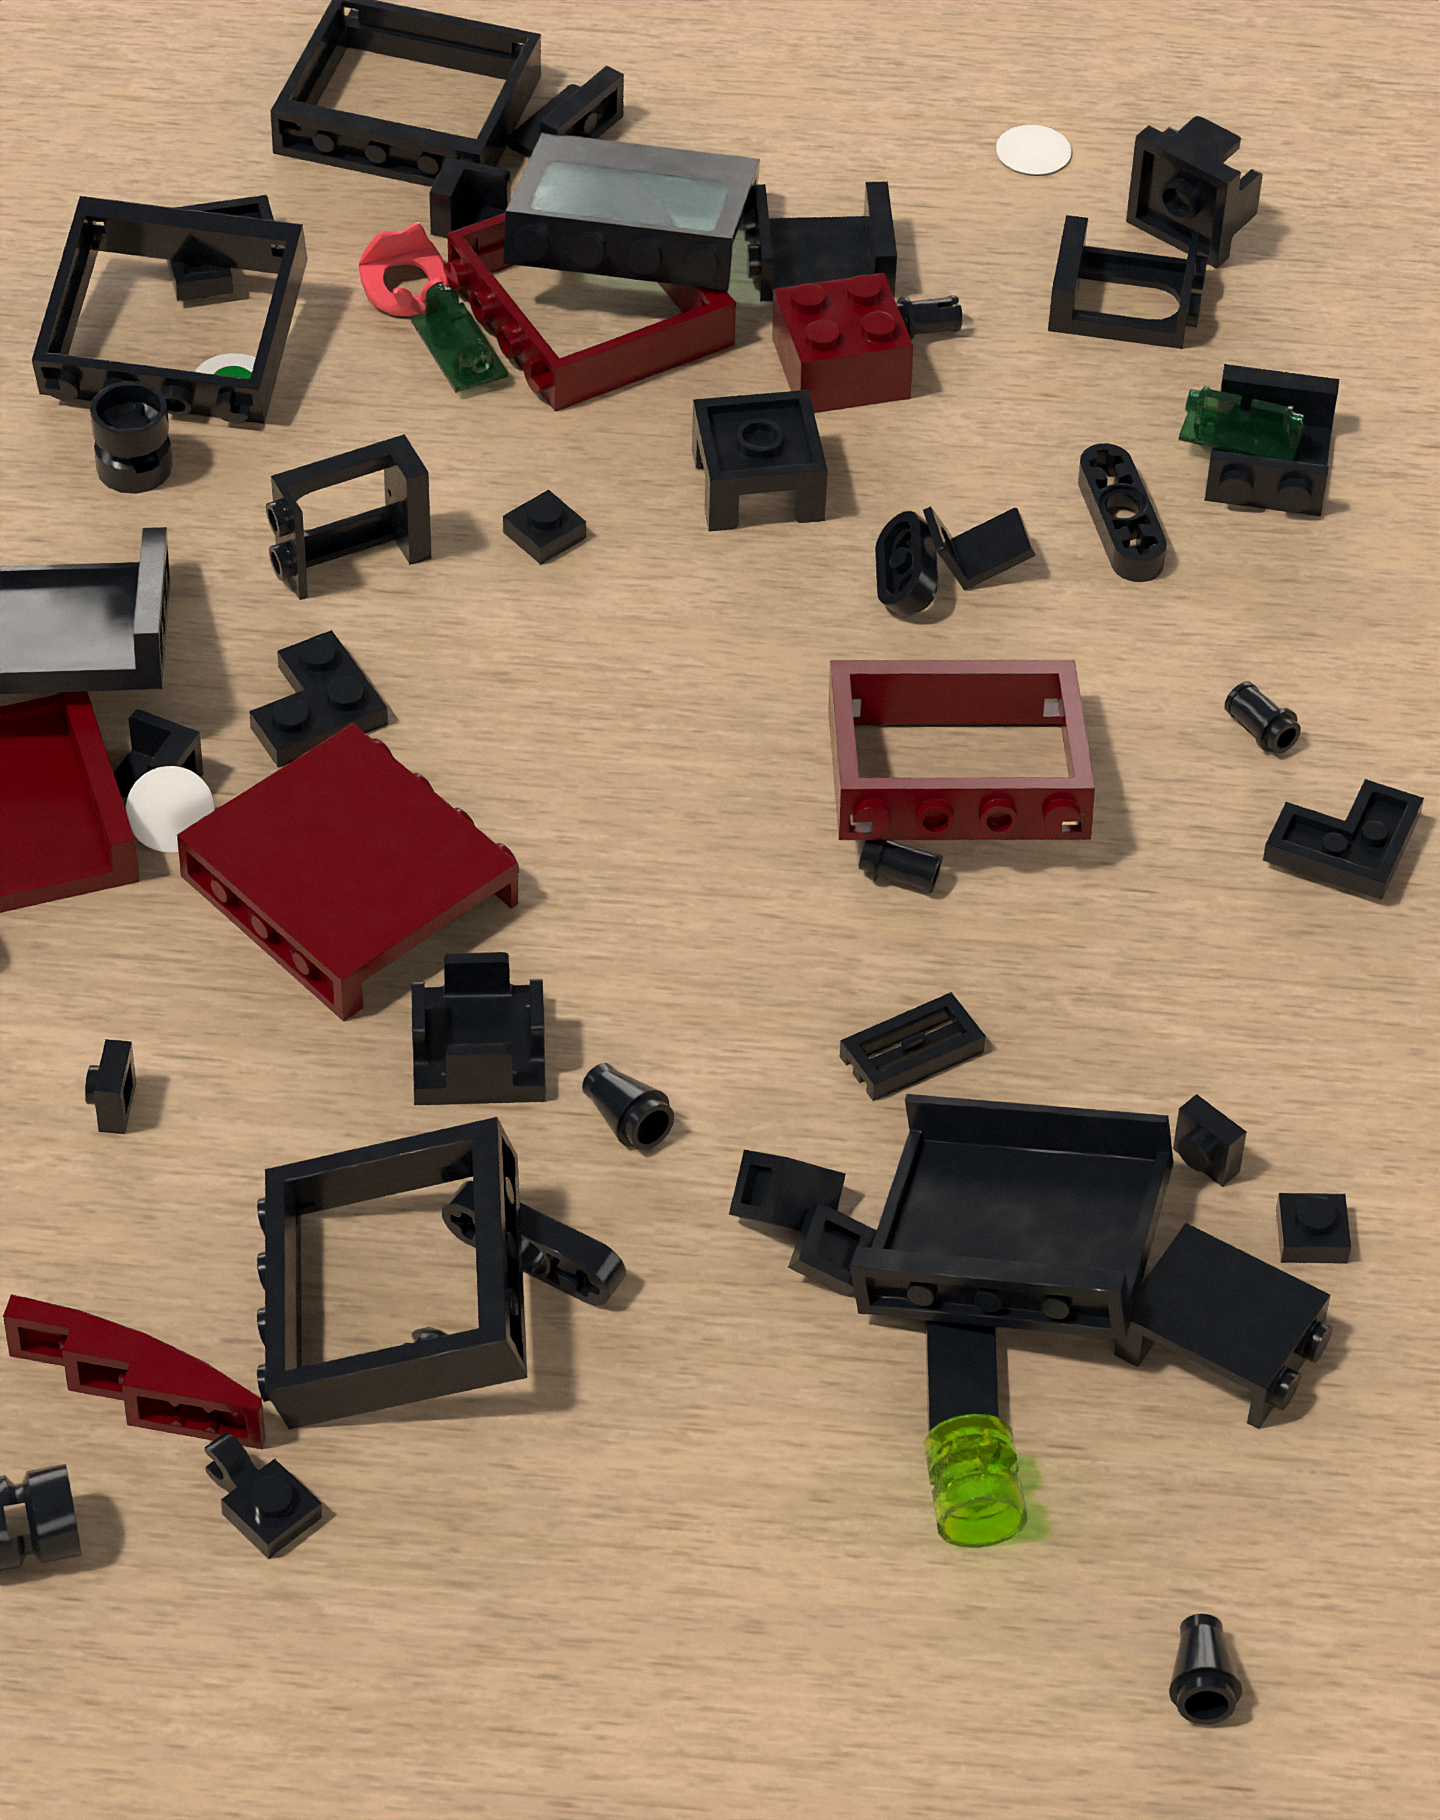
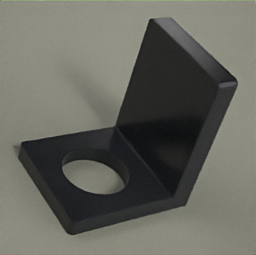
(983, 549)

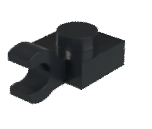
(263, 1503)

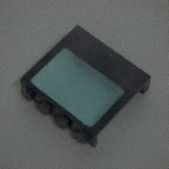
(629, 211)

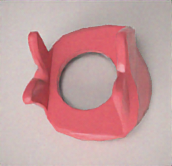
(400, 249)

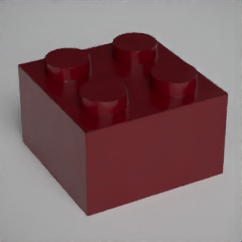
(843, 342)

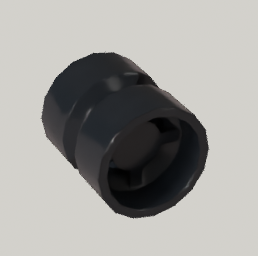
(131, 437)
(49, 1517)

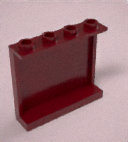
(59, 805)
(343, 865)

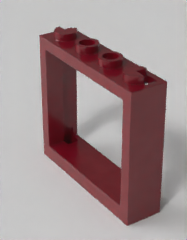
(700, 330)
(959, 695)

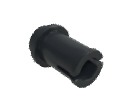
(930, 315)
(1273, 726)
(900, 863)

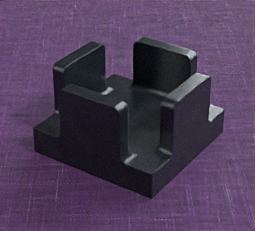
(1187, 188)
(478, 1035)

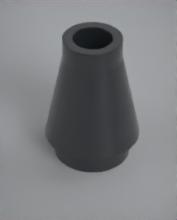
(632, 1109)
(1204, 1675)

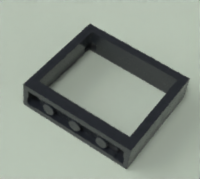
(411, 34)
(180, 237)
(412, 1370)

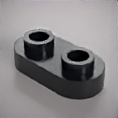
(906, 564)

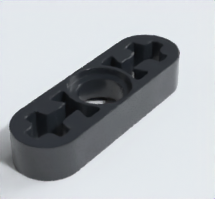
(1115, 531)
(549, 1250)

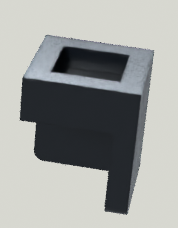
(467, 195)
(155, 745)
(782, 1189)

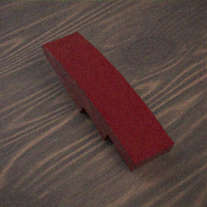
(156, 1381)

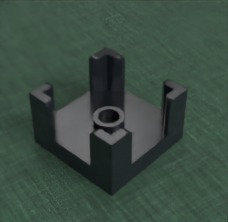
(759, 448)

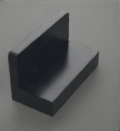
(575, 112)

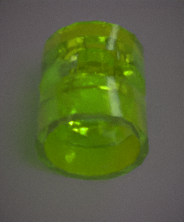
(975, 1481)

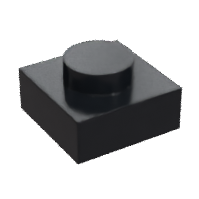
(544, 527)
(112, 1086)
(1209, 1140)
(1313, 1228)
(828, 1246)

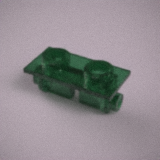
(456, 341)
(1220, 424)

